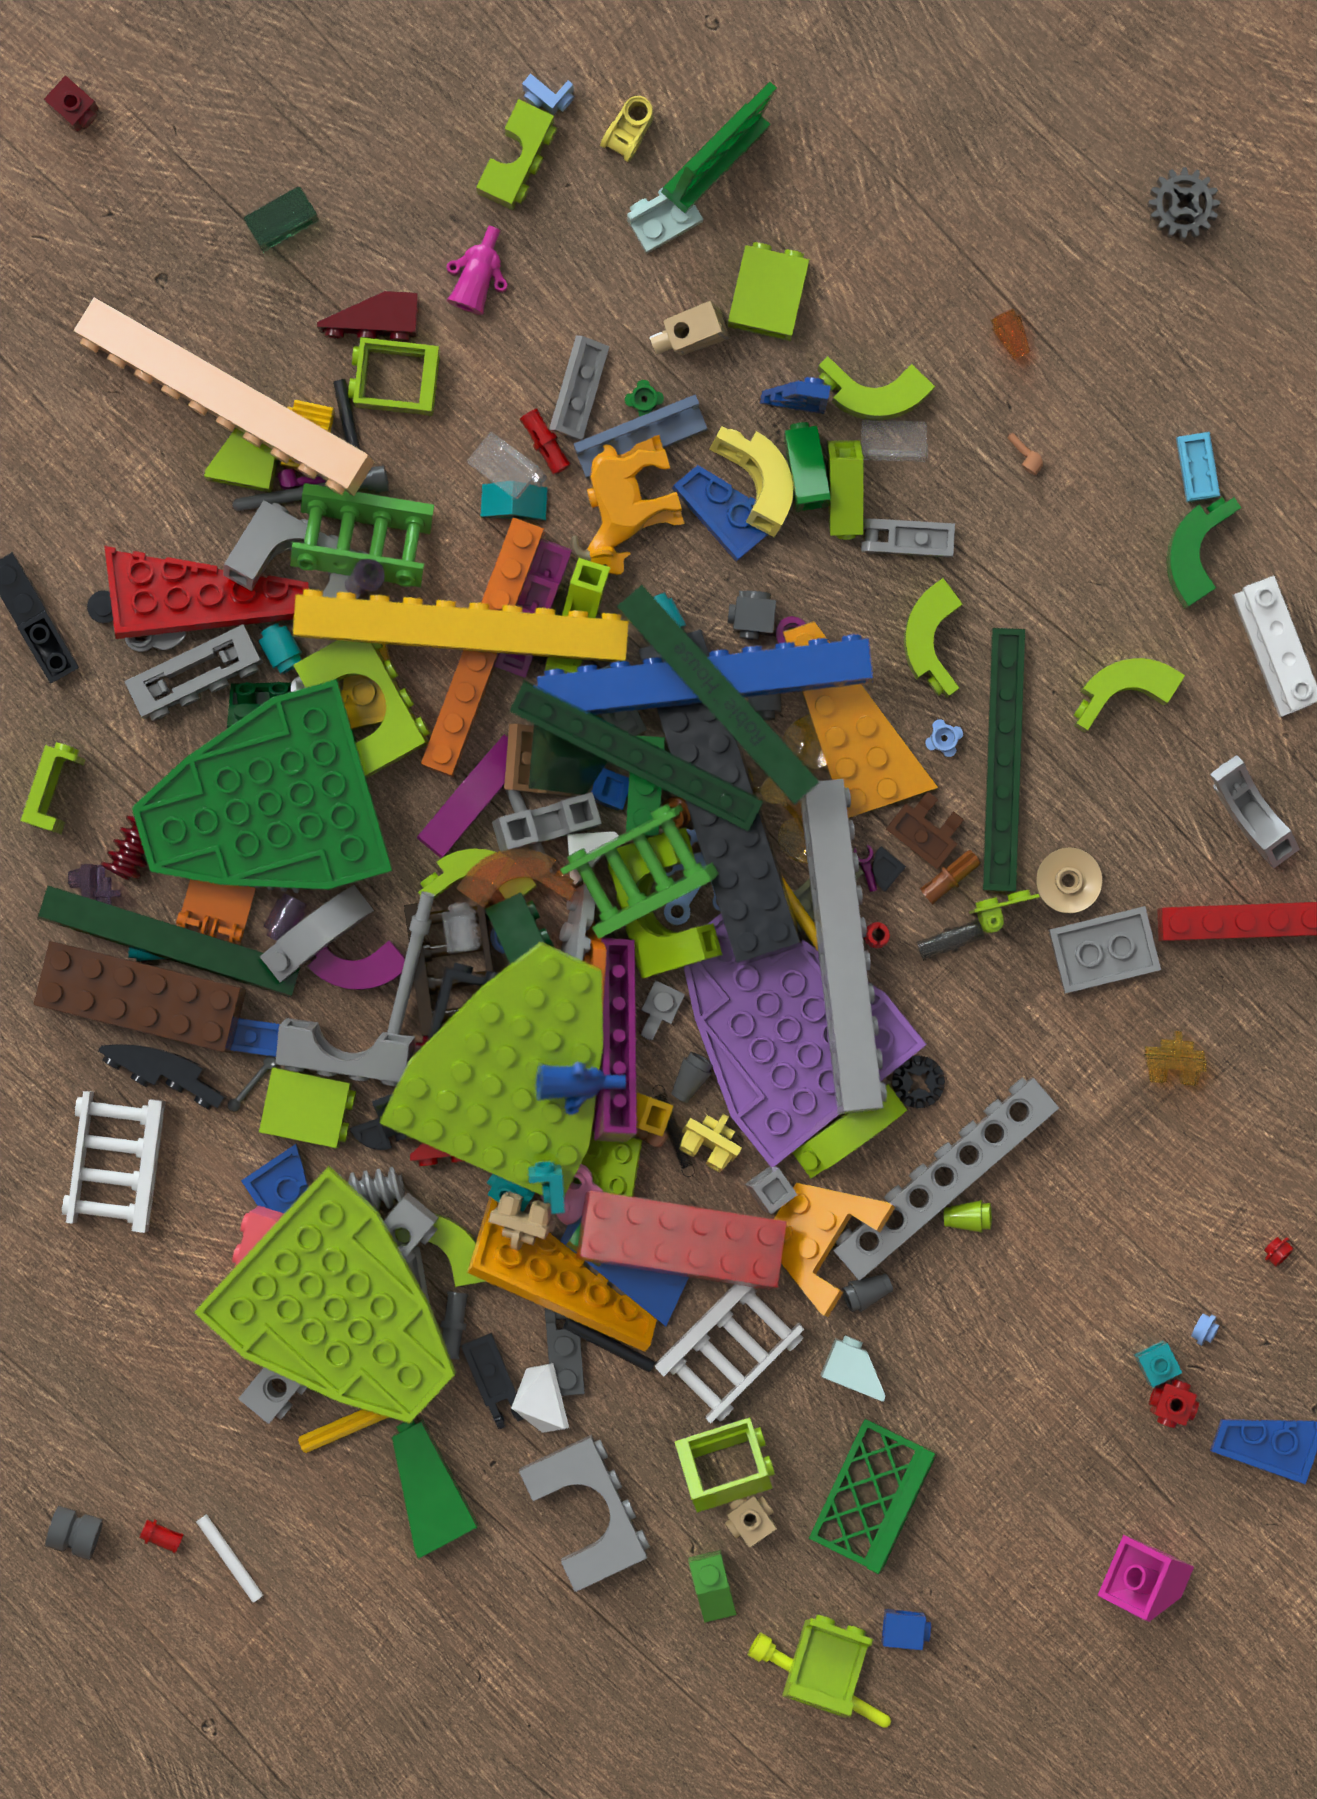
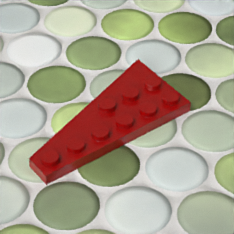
(186, 595)

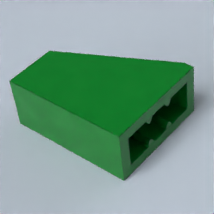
(806, 467)

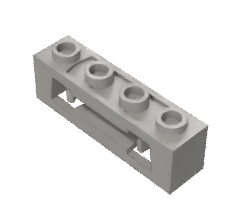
(187, 693)

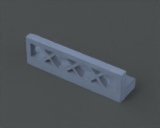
(671, 422)

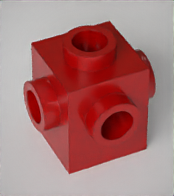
(1162, 1397)

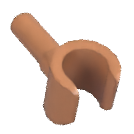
(1033, 460)
(653, 1139)

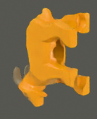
(620, 502)

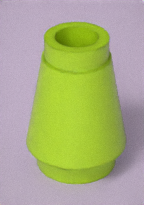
(969, 1216)

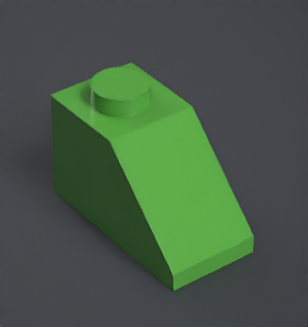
(712, 1586)

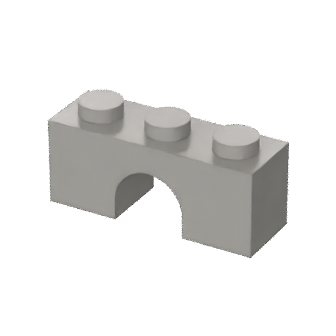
(546, 823)

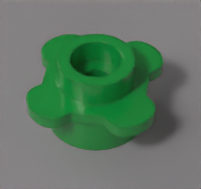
(644, 389)

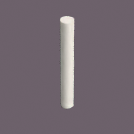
(229, 1558)

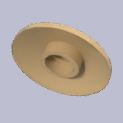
(1086, 878)

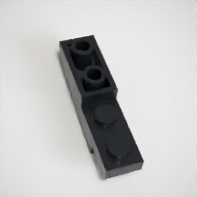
(34, 620)
(152, 1064)

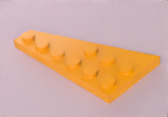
(860, 742)
(556, 1280)

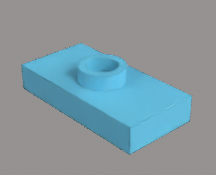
(1198, 467)

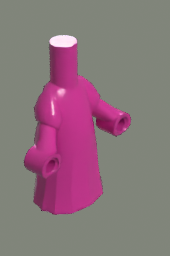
(480, 265)

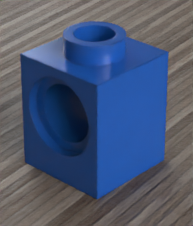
(905, 1629)

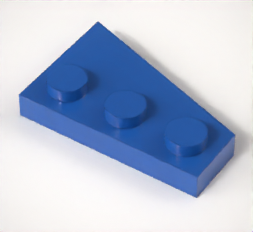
(720, 510)
(1271, 1445)

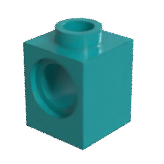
(1157, 1363)

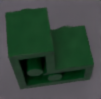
(516, 926)

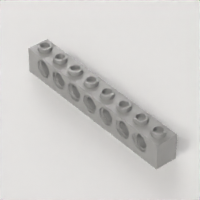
(1039, 1108)
(260, 1394)

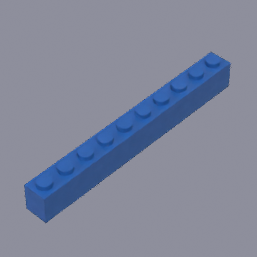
(751, 673)

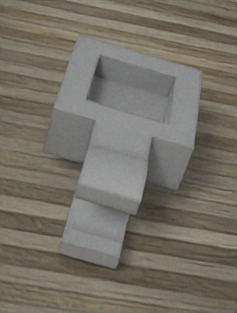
(662, 1006)

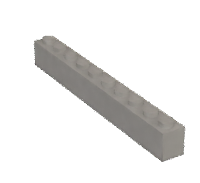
(841, 948)

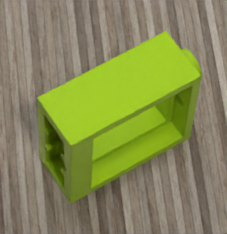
(429, 377)
(715, 1440)

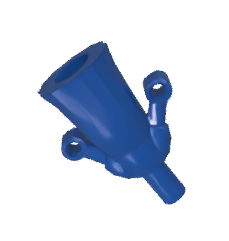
(574, 1084)

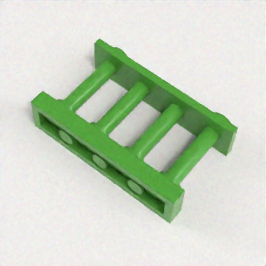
(367, 509)
(638, 902)

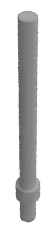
(420, 927)

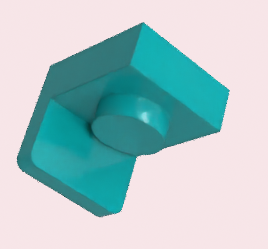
(552, 1191)

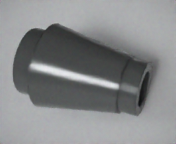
(691, 1076)
(866, 1292)

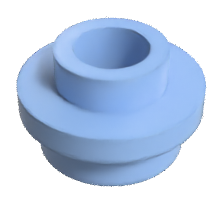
(1205, 1329)

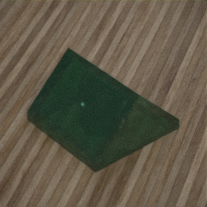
(561, 764)

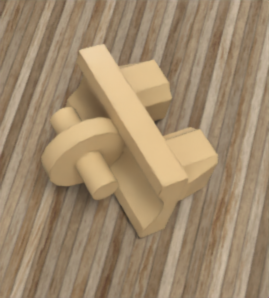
(520, 1225)

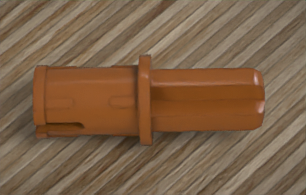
(950, 876)

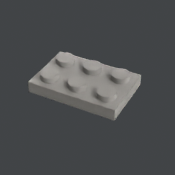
(1104, 949)

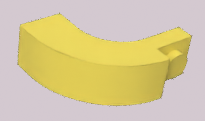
(768, 472)

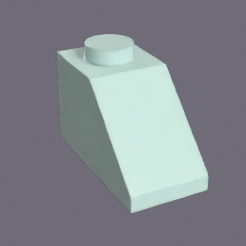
(852, 1368)

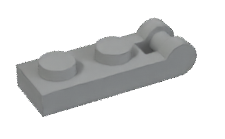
(909, 538)

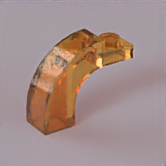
(498, 868)

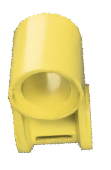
(627, 129)

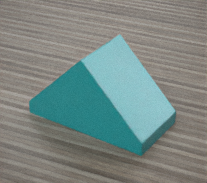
(499, 504)

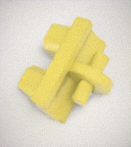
(697, 1134)

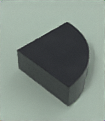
(886, 868)
(371, 1135)

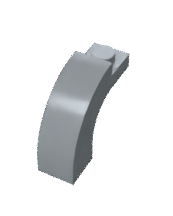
(1252, 813)
(316, 932)

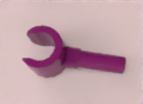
(288, 479)
(867, 869)

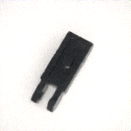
(490, 1375)

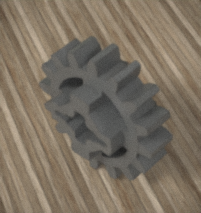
(1174, 194)

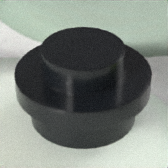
(100, 607)

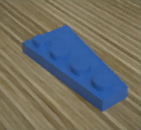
(651, 1290)

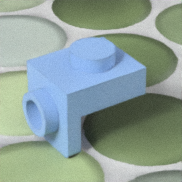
(539, 95)

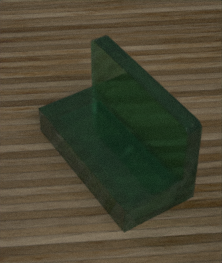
(281, 218)

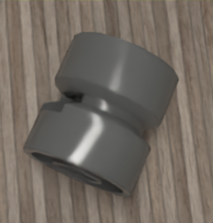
(74, 1532)

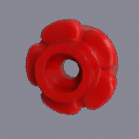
(1278, 1251)

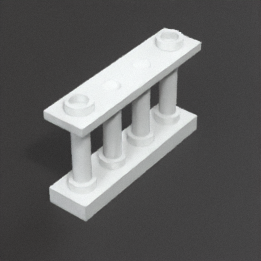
(1276, 646)
(145, 1148)
(697, 1338)

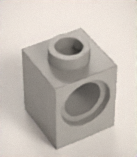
(771, 1189)

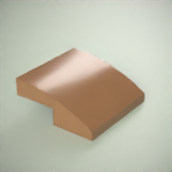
(519, 760)

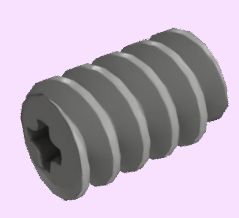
(379, 1188)

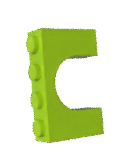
(400, 730)
(656, 946)

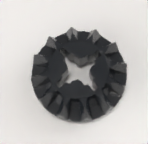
(919, 1098)

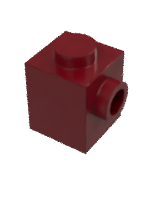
(72, 104)

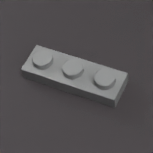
(579, 387)

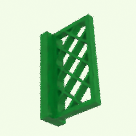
(720, 152)
(899, 1508)

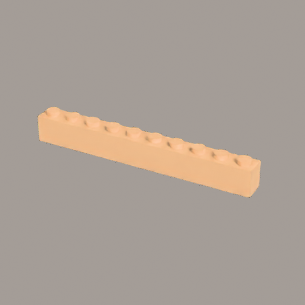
(224, 397)

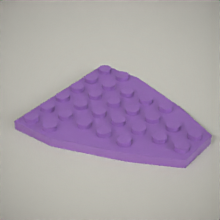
(772, 1042)

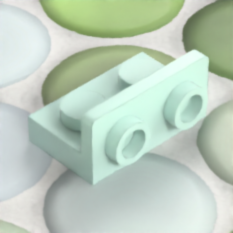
(660, 221)

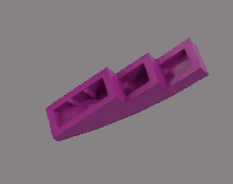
(538, 592)
(467, 801)

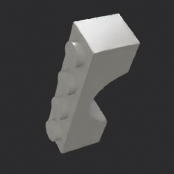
(305, 1047)

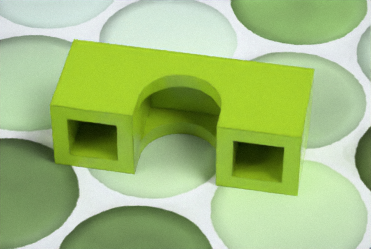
(507, 182)

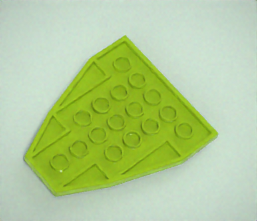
(477, 1075)
(334, 1306)

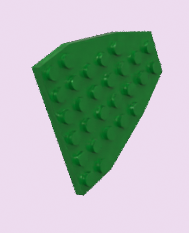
(269, 802)

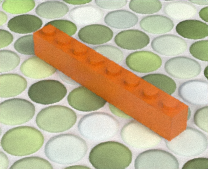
(476, 667)

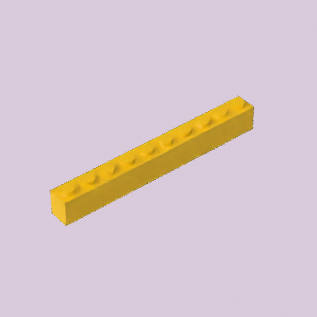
(460, 628)

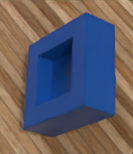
(611, 789)

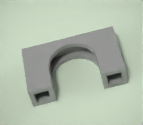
(268, 535)
(585, 1465)

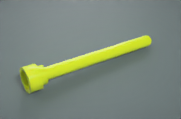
(765, 1650)

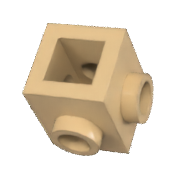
(753, 1530)

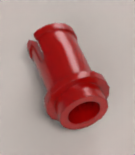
(161, 1536)

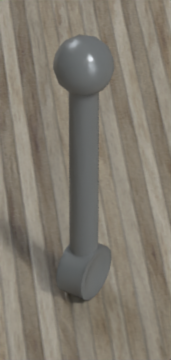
(234, 1104)

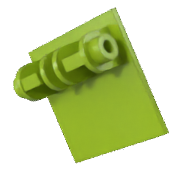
(990, 912)
(613, 1165)

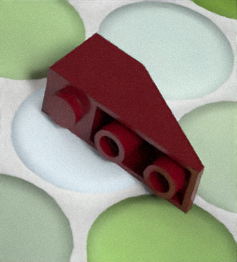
(383, 315)

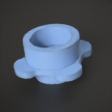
(952, 733)

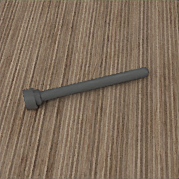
(375, 480)

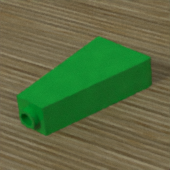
(430, 1492)

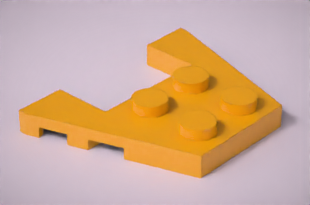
(812, 1228)

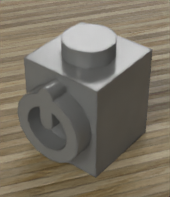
(752, 614)

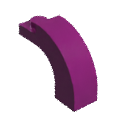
(362, 974)

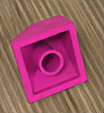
(1144, 1579)

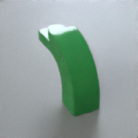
(1183, 554)

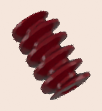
(129, 853)

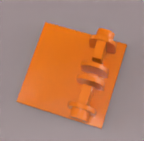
(216, 910)

